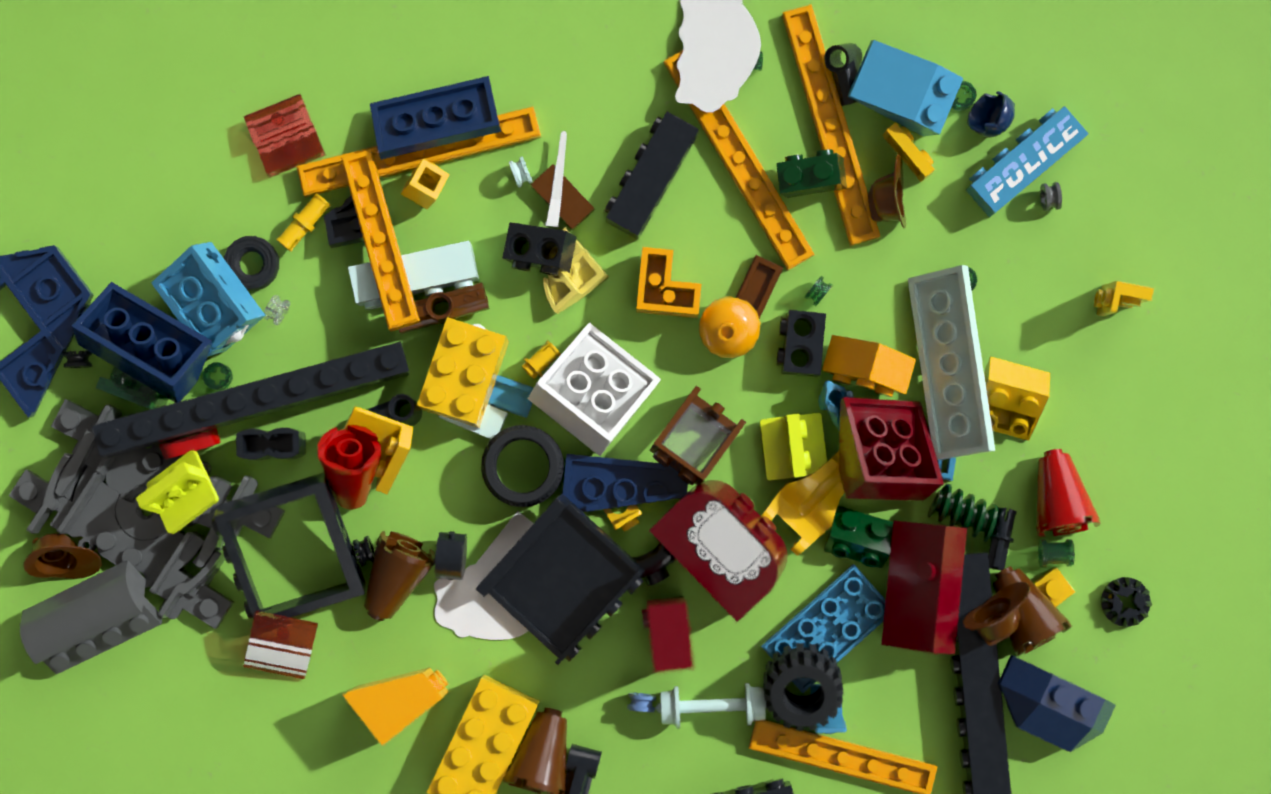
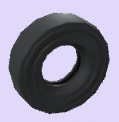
(265, 250)

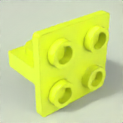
(793, 445)
(179, 492)

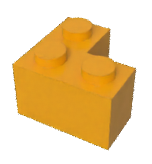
(660, 294)
(869, 365)

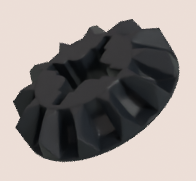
(1112, 605)

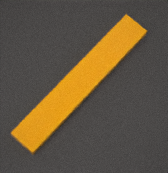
(380, 240)
(843, 757)

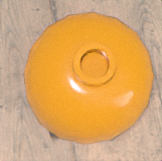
(729, 327)

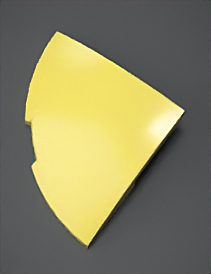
(570, 287)

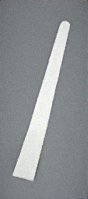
(555, 203)

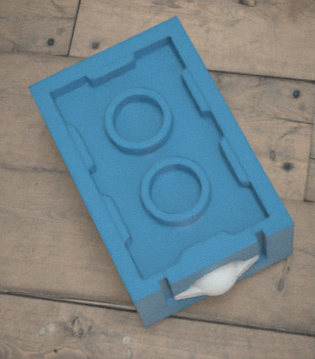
(208, 296)

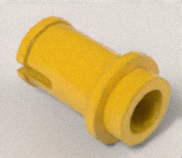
(541, 360)

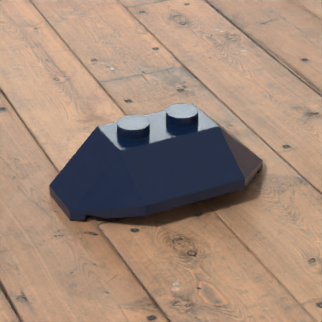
(1052, 706)

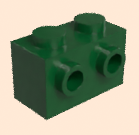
(811, 175)

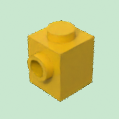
(425, 184)

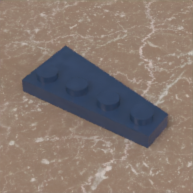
(611, 483)

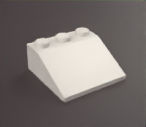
(593, 389)

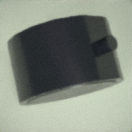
(451, 555)

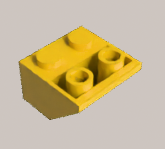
(1015, 396)

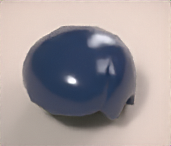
(991, 114)

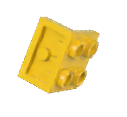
(394, 441)

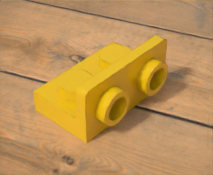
(1122, 295)

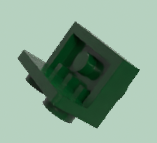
(860, 537)

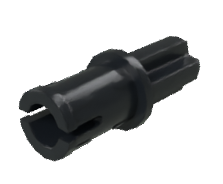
(1001, 539)

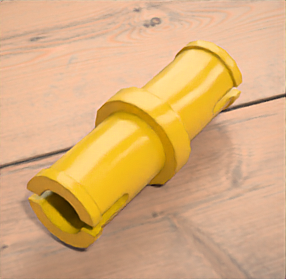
(303, 222)

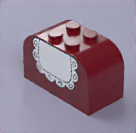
(724, 545)

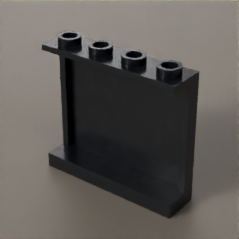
(562, 578)

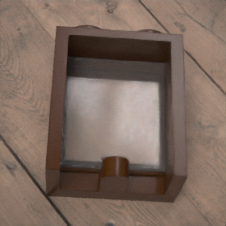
(695, 439)

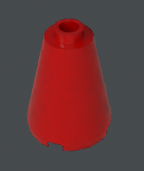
(350, 463)
(1062, 497)

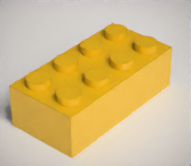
(484, 740)

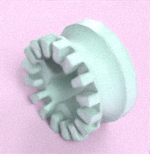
(520, 171)

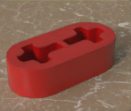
(193, 442)

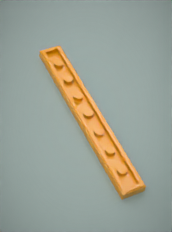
(830, 120)
(330, 175)
(750, 179)

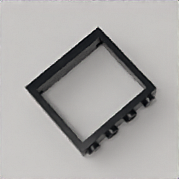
(313, 485)

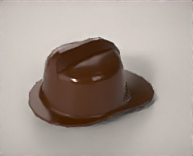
(886, 196)
(61, 558)
(999, 614)

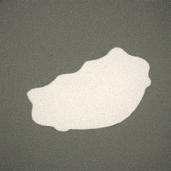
(717, 52)
(468, 612)

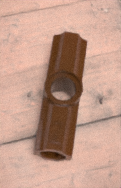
(461, 303)

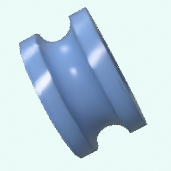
(641, 702)

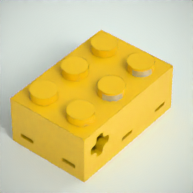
(463, 372)

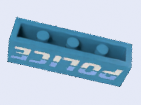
(1026, 161)

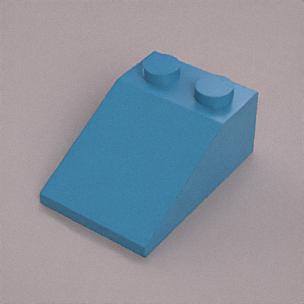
(905, 88)

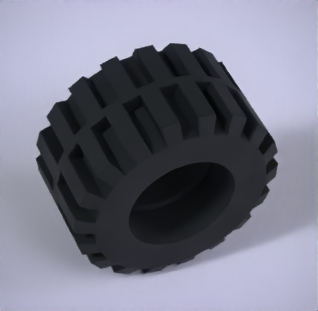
(808, 709)

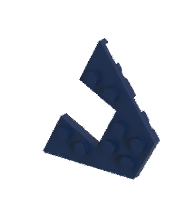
(54, 300)

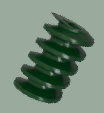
(964, 511)

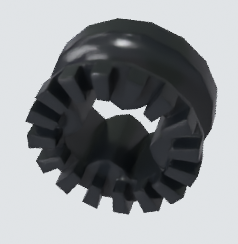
(78, 360)
(365, 549)

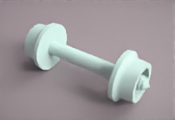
(752, 703)

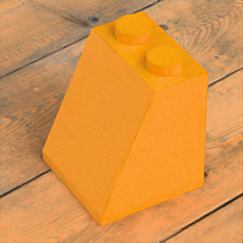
(396, 701)

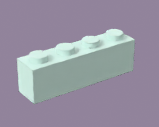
(426, 271)

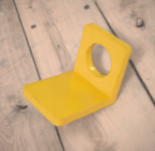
(625, 520)

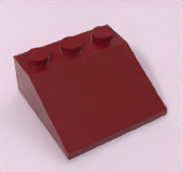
(886, 450)

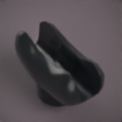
(655, 564)

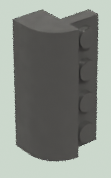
(88, 618)

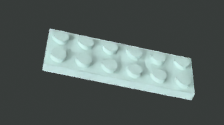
(951, 363)

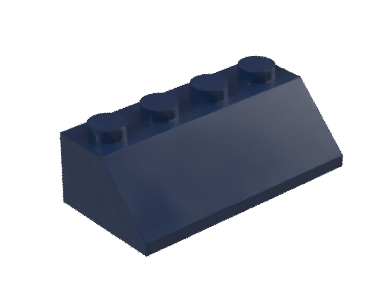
(143, 342)

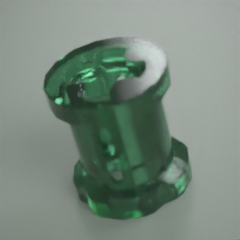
(1056, 553)

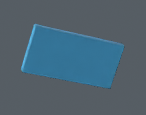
(832, 620)

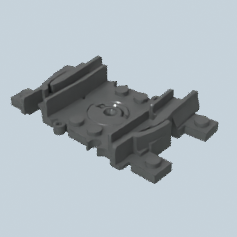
(115, 524)

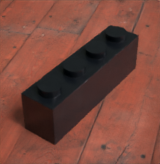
(652, 174)

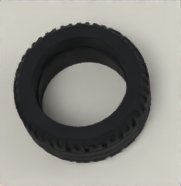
(489, 464)

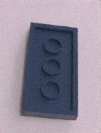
(434, 117)

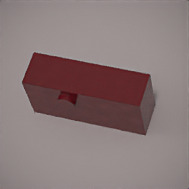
(924, 587)
(669, 633)

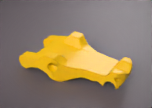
(809, 503)

